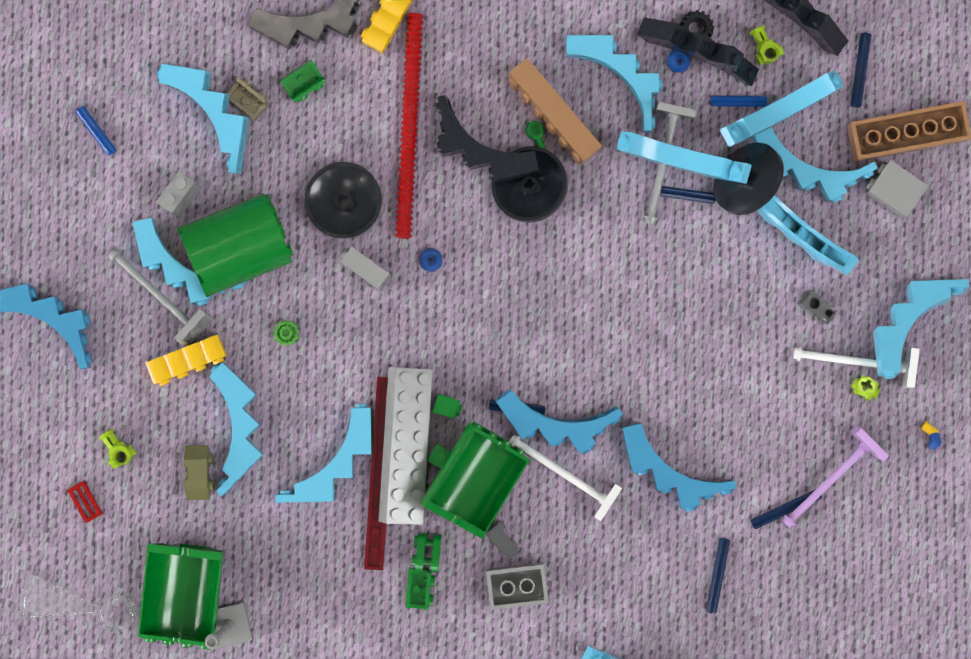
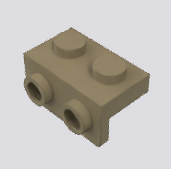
(247, 99)

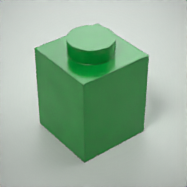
(447, 406)
(439, 455)

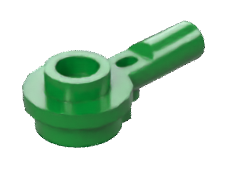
(535, 131)

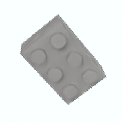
(517, 586)

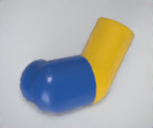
(934, 434)

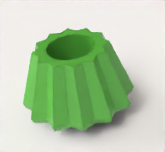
(286, 333)

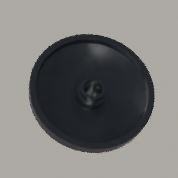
(762, 182)
(535, 195)
(343, 200)

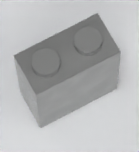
(896, 189)
(178, 194)
(365, 268)

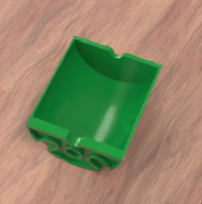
(236, 244)
(475, 479)
(180, 594)

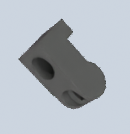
(817, 306)
(500, 539)

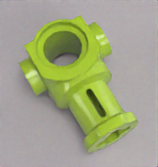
(764, 44)
(866, 387)
(115, 448)

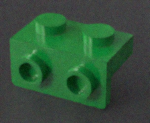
(303, 81)
(418, 589)

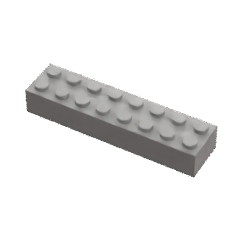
(405, 445)

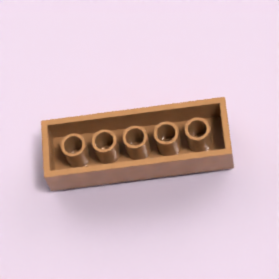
(554, 111)
(908, 131)

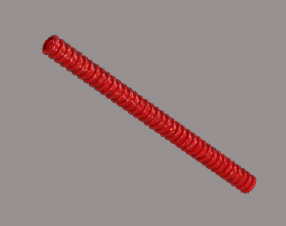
(409, 125)

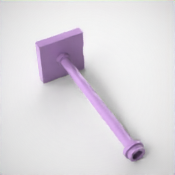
(867, 444)

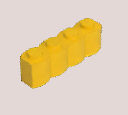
(384, 24)
(186, 359)

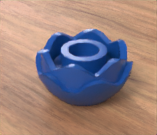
(676, 66)
(433, 265)

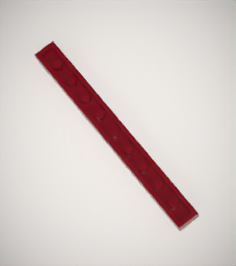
(376, 530)

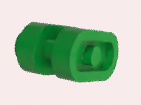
(420, 543)

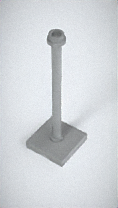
(674, 113)
(193, 326)
(231, 627)

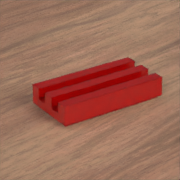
(93, 515)

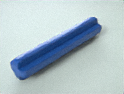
(738, 101)
(95, 130)

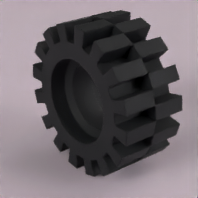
(699, 17)

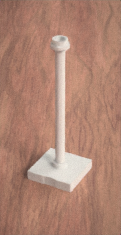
(908, 367)
(605, 500)

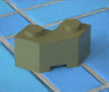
(197, 464)

